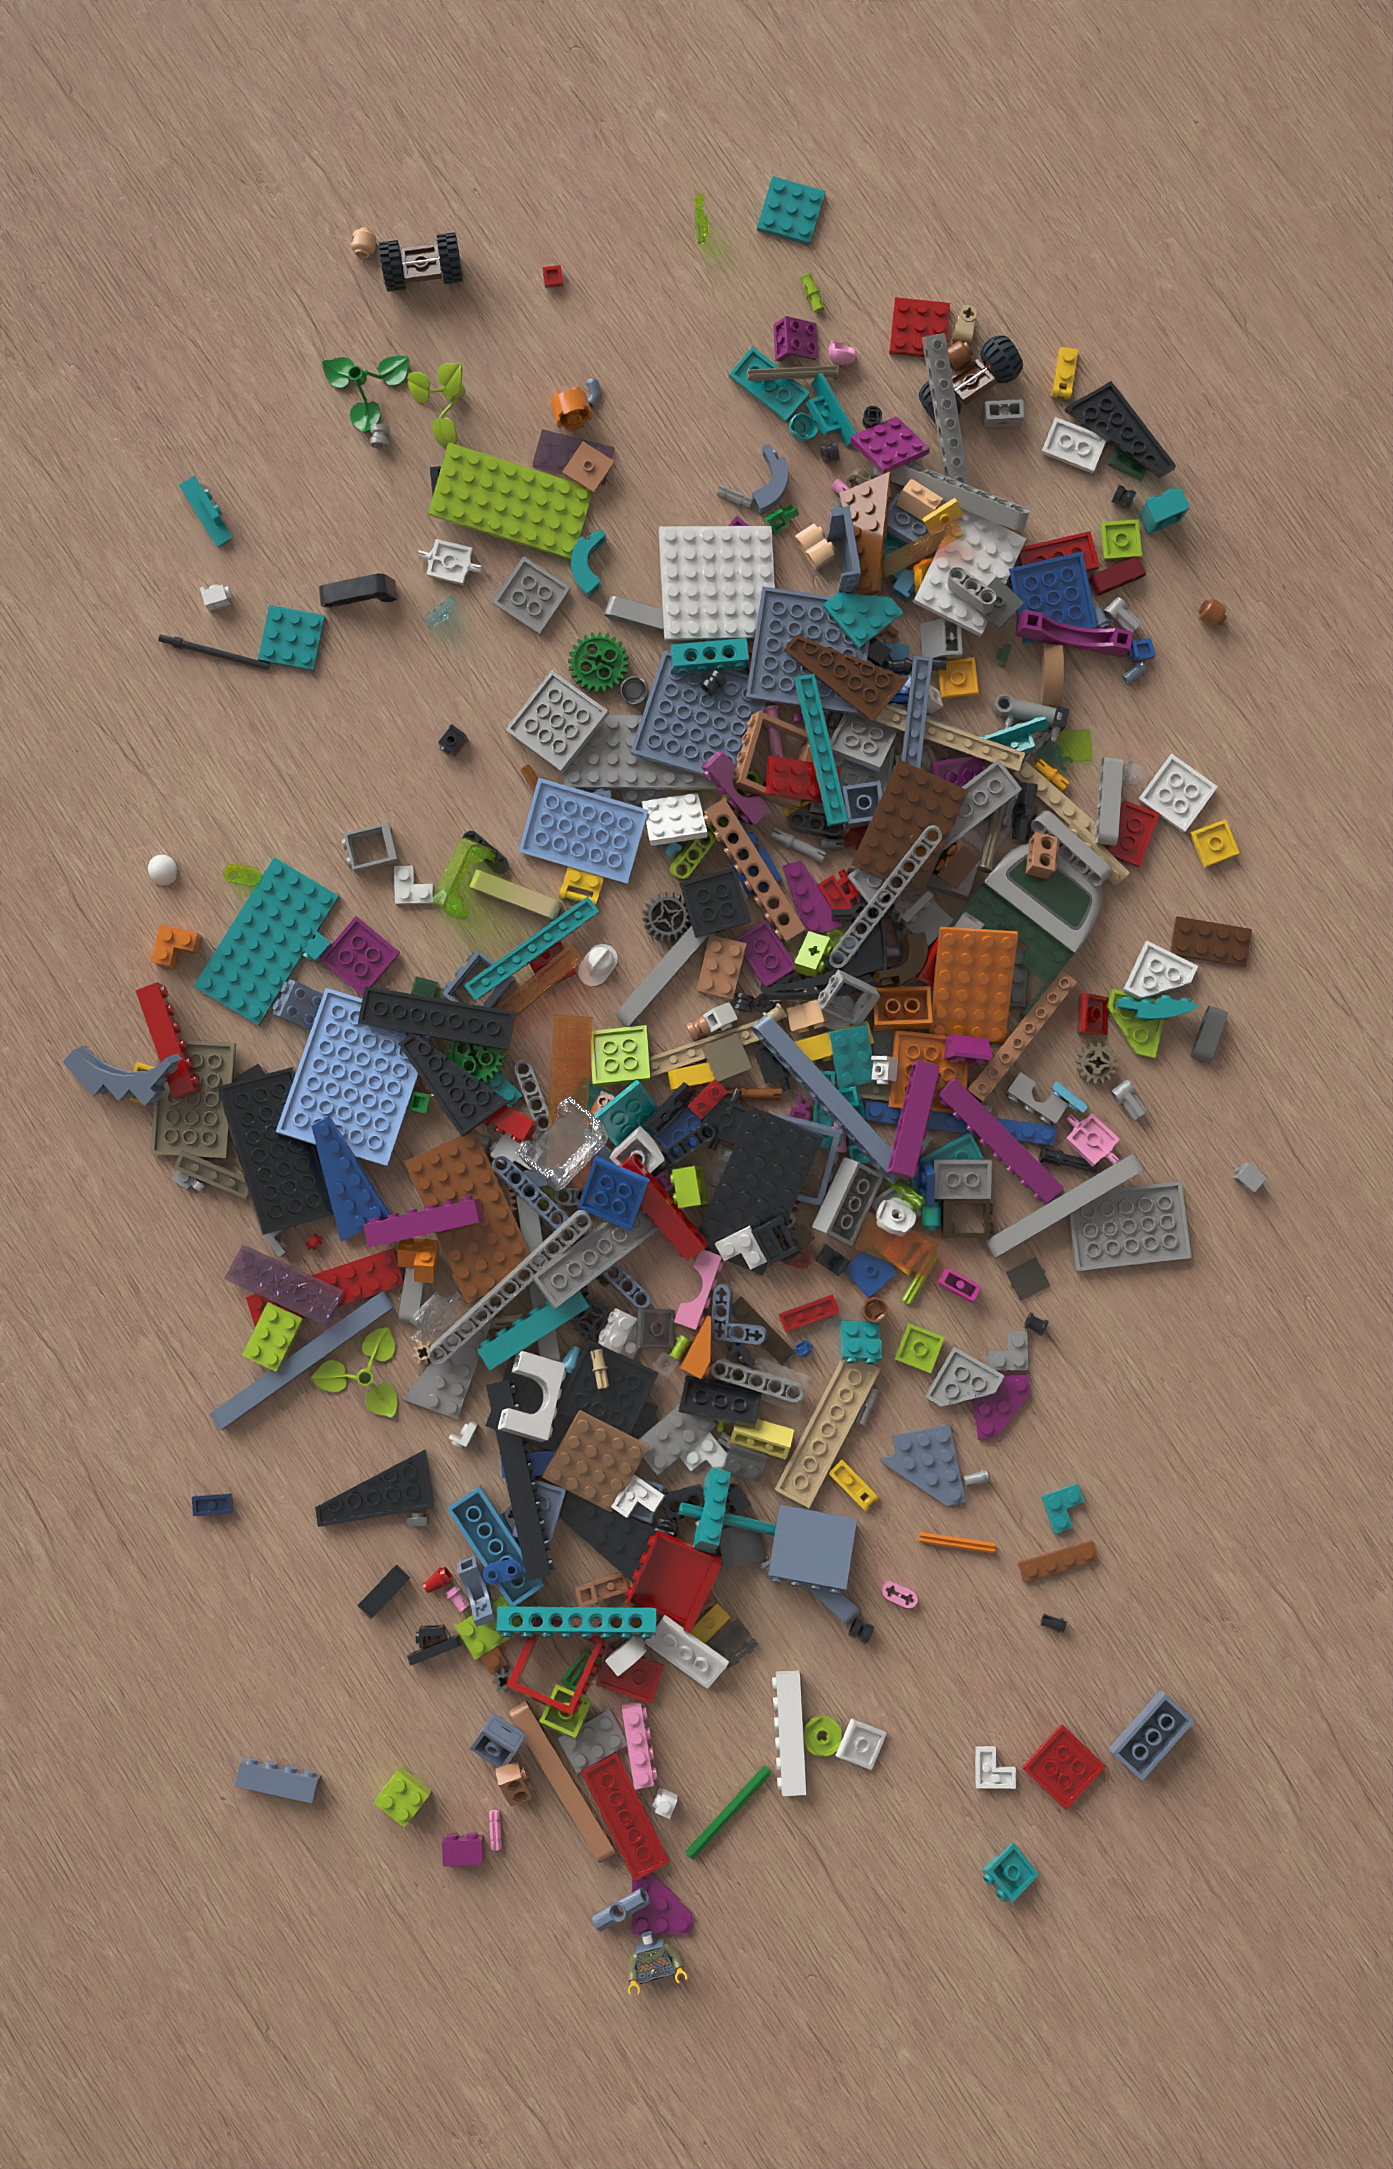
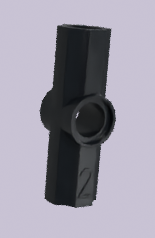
(1024, 811)

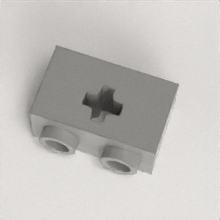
(1003, 413)

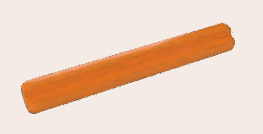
(956, 1542)

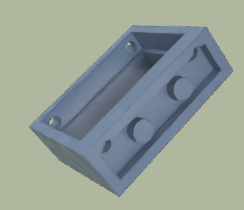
(462, 973)

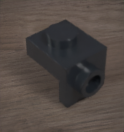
(832, 1260)

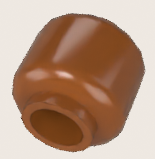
(959, 355)
(1212, 613)

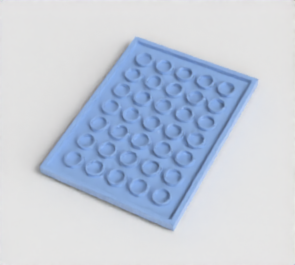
(352, 1076)

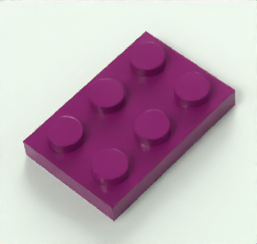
(766, 953)

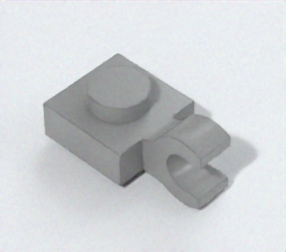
(187, 1181)

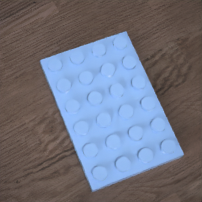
(583, 830)

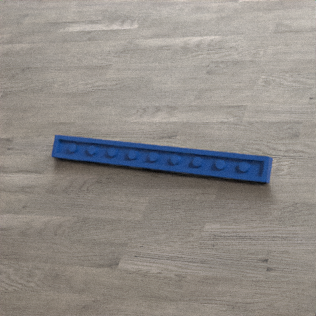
(948, 1122)

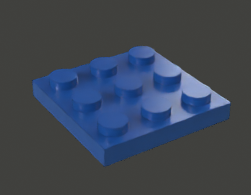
(613, 1193)

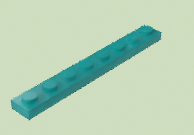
(821, 750)
(531, 949)

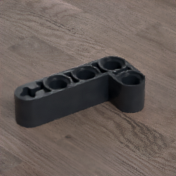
(358, 589)

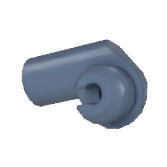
(594, 386)

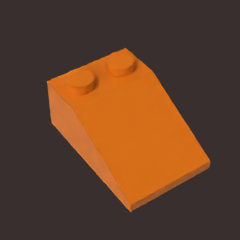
(698, 1356)

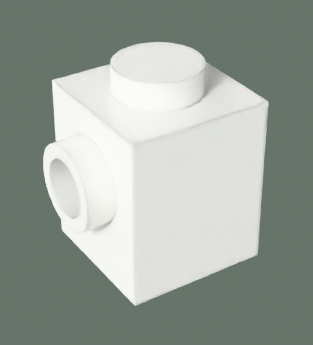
(720, 1017)

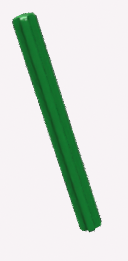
(728, 1812)

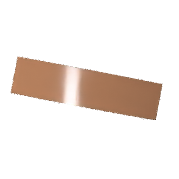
(601, 1588)

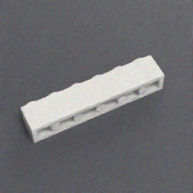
(790, 1733)

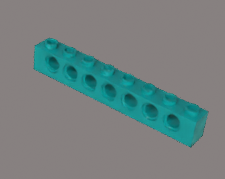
(506, 1615)

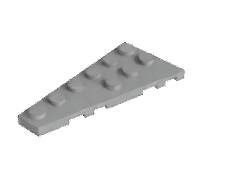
(446, 1384)

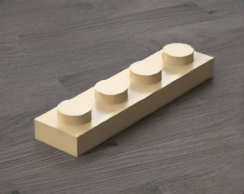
(1119, 872)

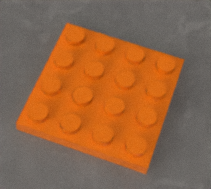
(927, 1048)

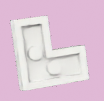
(406, 891)
(744, 1243)
(705, 1449)
(637, 1491)
(988, 1774)

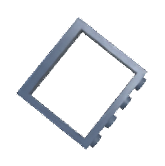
(831, 1158)

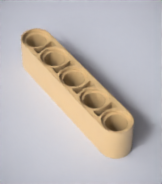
(515, 895)

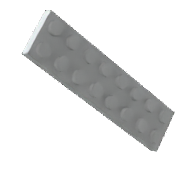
(590, 1258)

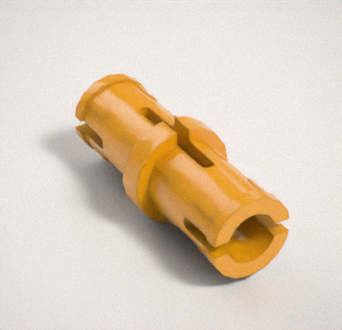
(1051, 774)

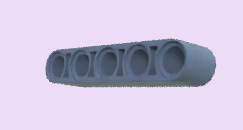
(838, 1604)

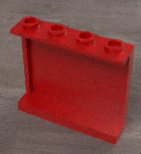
(673, 1579)

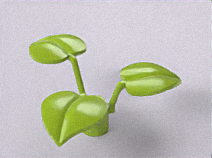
(451, 378)
(381, 1399)

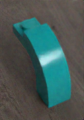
(584, 578)

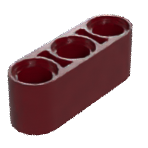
(1117, 576)

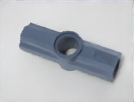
(629, 1904)

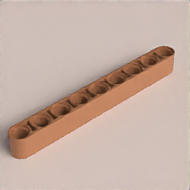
(563, 1782)

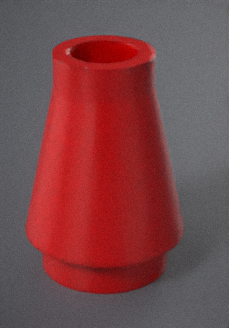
(439, 1579)

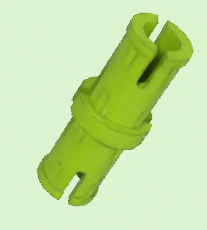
(812, 292)

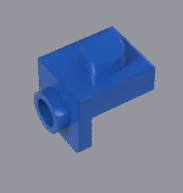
(1141, 650)

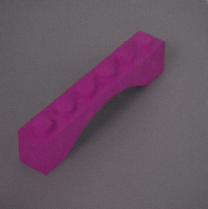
(1042, 628)

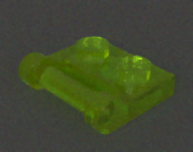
(700, 219)

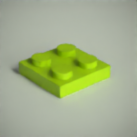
(1120, 540)
(919, 1348)

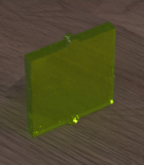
(1076, 744)

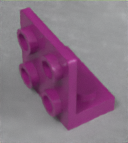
(795, 338)

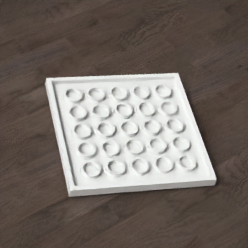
(714, 580)

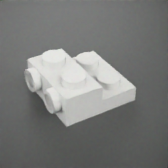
(620, 1333)

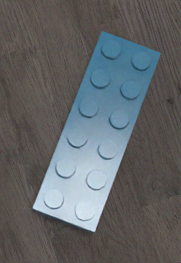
(492, 1541)

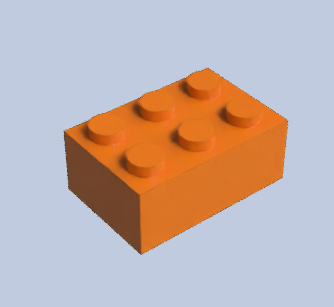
(903, 1009)

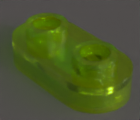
(243, 874)

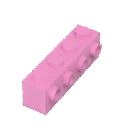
(638, 1746)

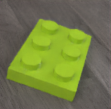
(272, 1337)
(484, 1637)

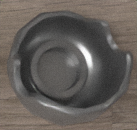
(634, 690)

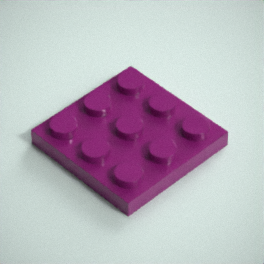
(890, 445)
(359, 955)

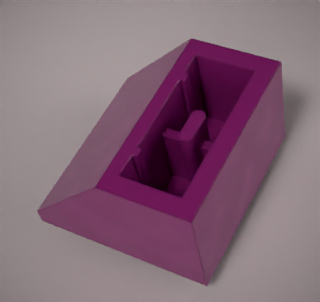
(967, 1049)

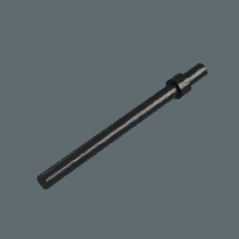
(179, 643)

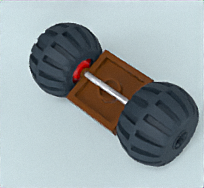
(1001, 365)

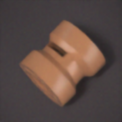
(694, 1031)

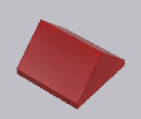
(1092, 1014)

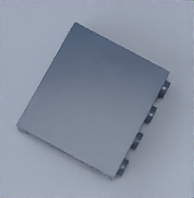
(841, 529)
(812, 1549)

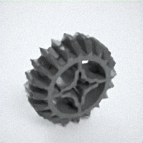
(659, 921)

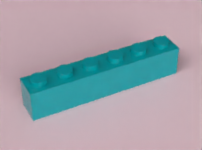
(529, 1330)

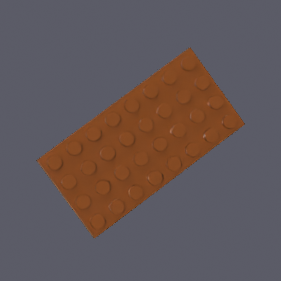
(480, 1251)

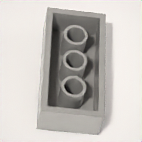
(847, 1201)

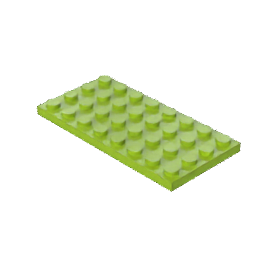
(509, 501)

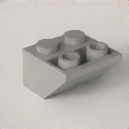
(941, 639)

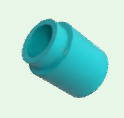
(931, 1216)

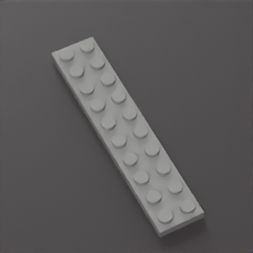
(984, 796)

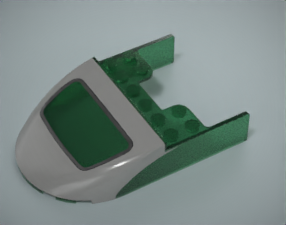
(1047, 913)

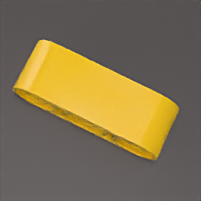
(692, 1075)

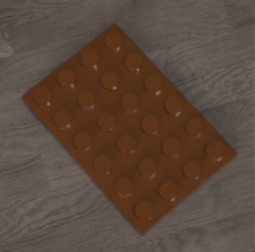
(906, 808)

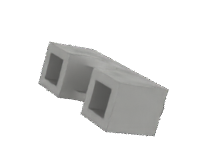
(1021, 1091)

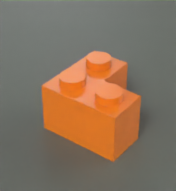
(170, 941)
(420, 1255)

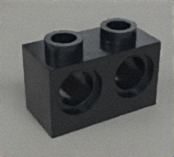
(682, 1495)

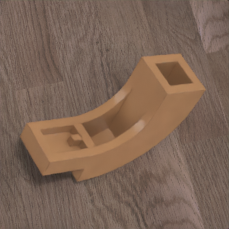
(1052, 673)

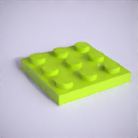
(620, 1056)

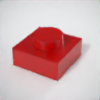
(552, 276)

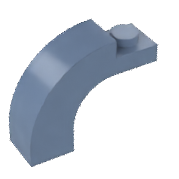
(771, 494)
(477, 1590)

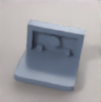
(298, 1004)

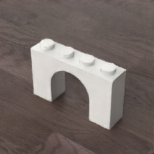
(549, 1376)

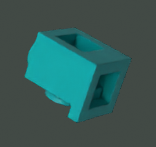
(316, 947)

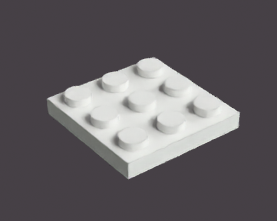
(1177, 793)
(674, 819)

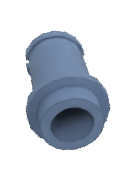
(1102, 621)
(1138, 670)

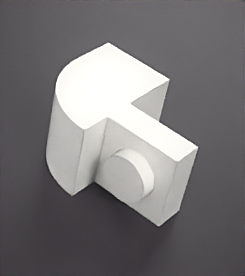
(626, 1654)

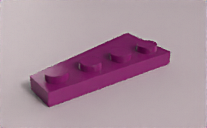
(809, 901)

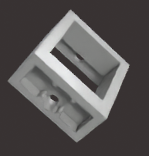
(384, 828)
(862, 1006)

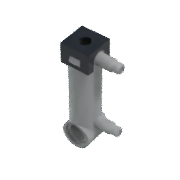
(1027, 711)

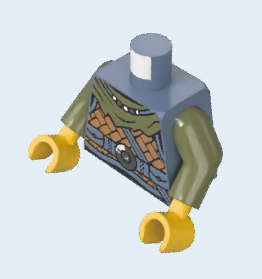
(653, 1962)

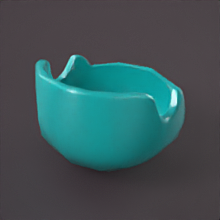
(802, 427)

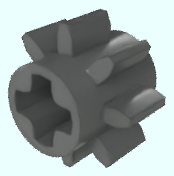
(498, 1681)

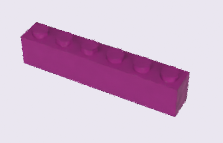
(913, 1120)
(425, 1222)

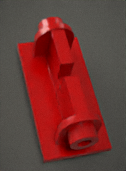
(707, 1099)

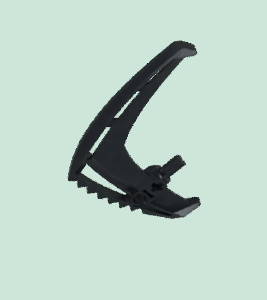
(870, 957)

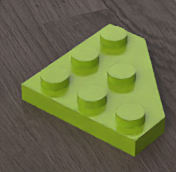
(1140, 1034)

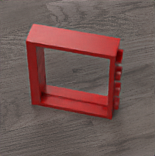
(583, 1684)

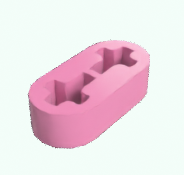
(897, 1598)

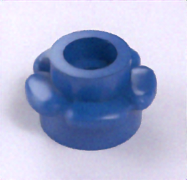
(803, 1348)

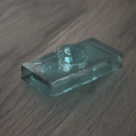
(442, 612)

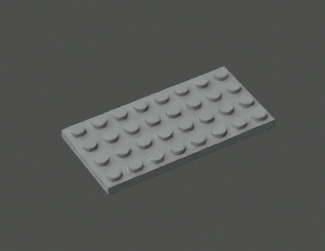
(609, 763)

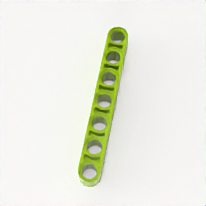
(695, 845)

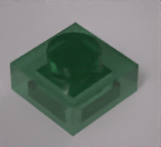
(1003, 654)

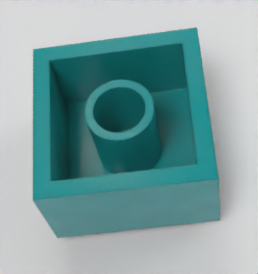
(1163, 510)

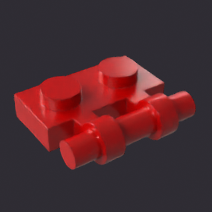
(834, 893)

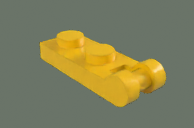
(1064, 372)
(853, 1484)

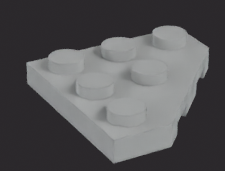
(963, 1380)

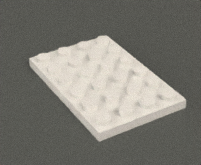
(983, 552)

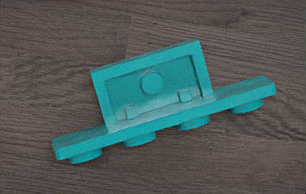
(828, 411)
(207, 513)
(1019, 735)

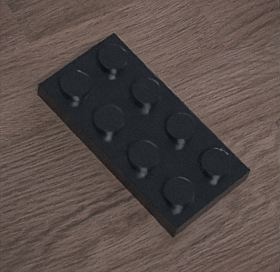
(720, 1401)

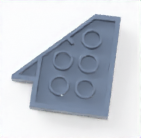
(929, 1462)

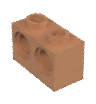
(1038, 854)
(514, 1783)

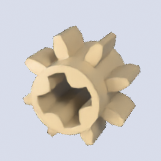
(418, 1353)

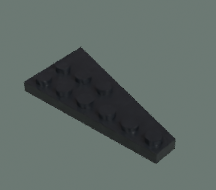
(1115, 421)
(458, 1092)
(393, 1491)
(610, 1533)

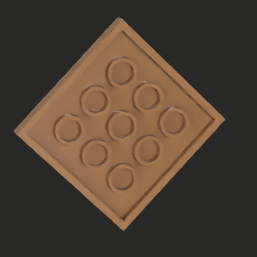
(595, 1460)

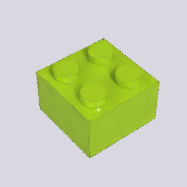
(689, 1187)
(561, 1722)
(402, 1796)

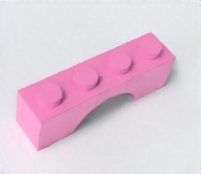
(690, 1313)

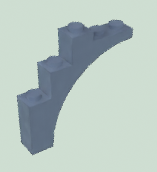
(101, 1077)

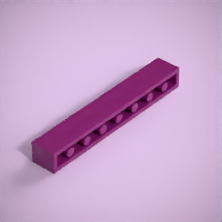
(1000, 1140)

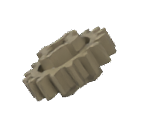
(1097, 1054)

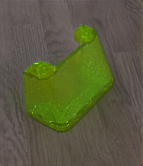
(445, 894)

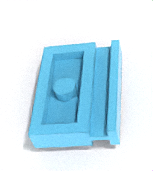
(1074, 1102)

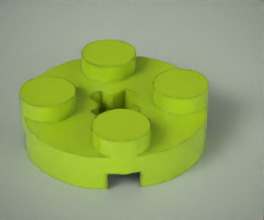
(822, 1747)

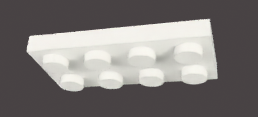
(687, 1652)

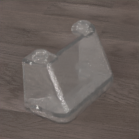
(564, 1145)

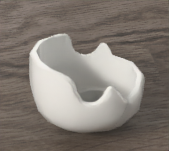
(162, 870)

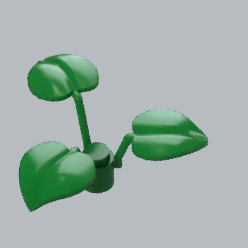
(342, 370)

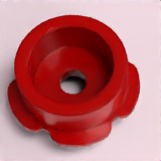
(314, 1242)

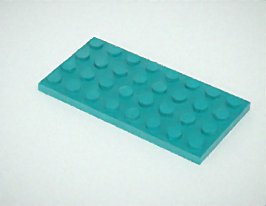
(266, 941)

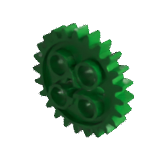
(592, 678)
(465, 1059)

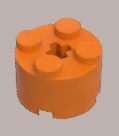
(571, 408)

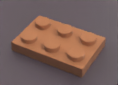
(721, 967)

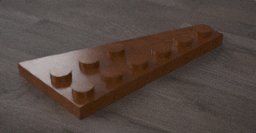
(853, 679)

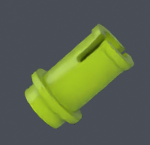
(680, 1347)

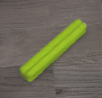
(916, 1284)

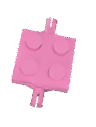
(1092, 1139)

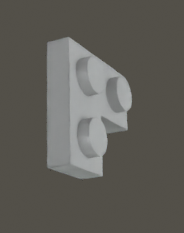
(1016, 1355)

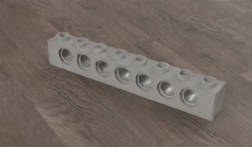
(945, 407)

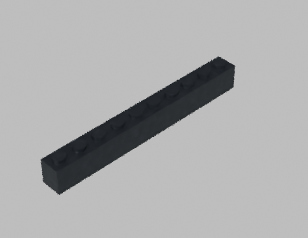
(520, 1485)

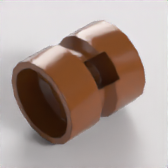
(874, 1309)

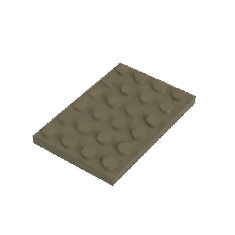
(197, 1121)

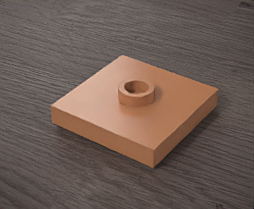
(588, 467)

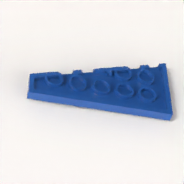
(348, 1186)

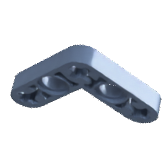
(728, 1326)

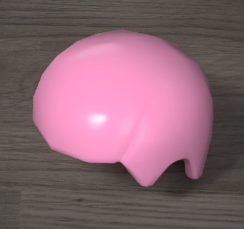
(841, 354)

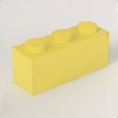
(764, 1438)

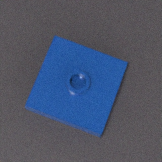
(869, 1272)

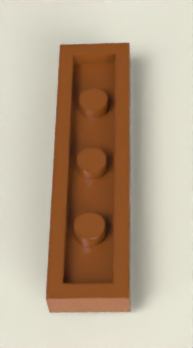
(1058, 1561)

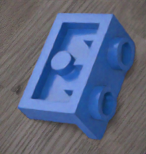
(924, 1182)

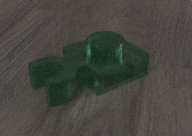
(1052, 754)

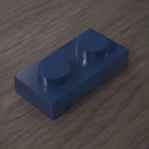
(212, 1504)

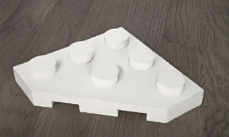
(1158, 972)

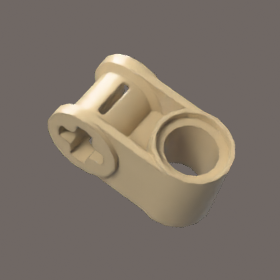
(965, 326)

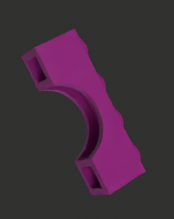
(720, 771)

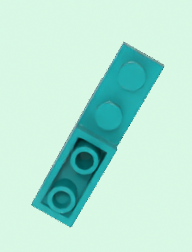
(1162, 1009)

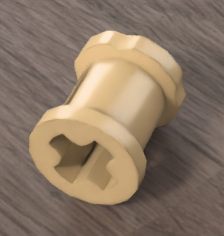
(777, 1013)

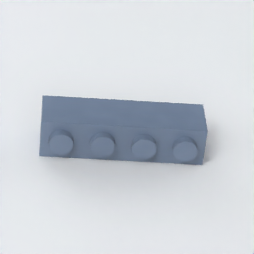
(277, 1780)

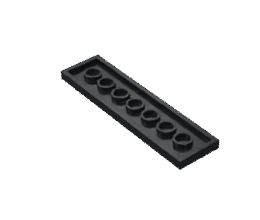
(437, 1018)

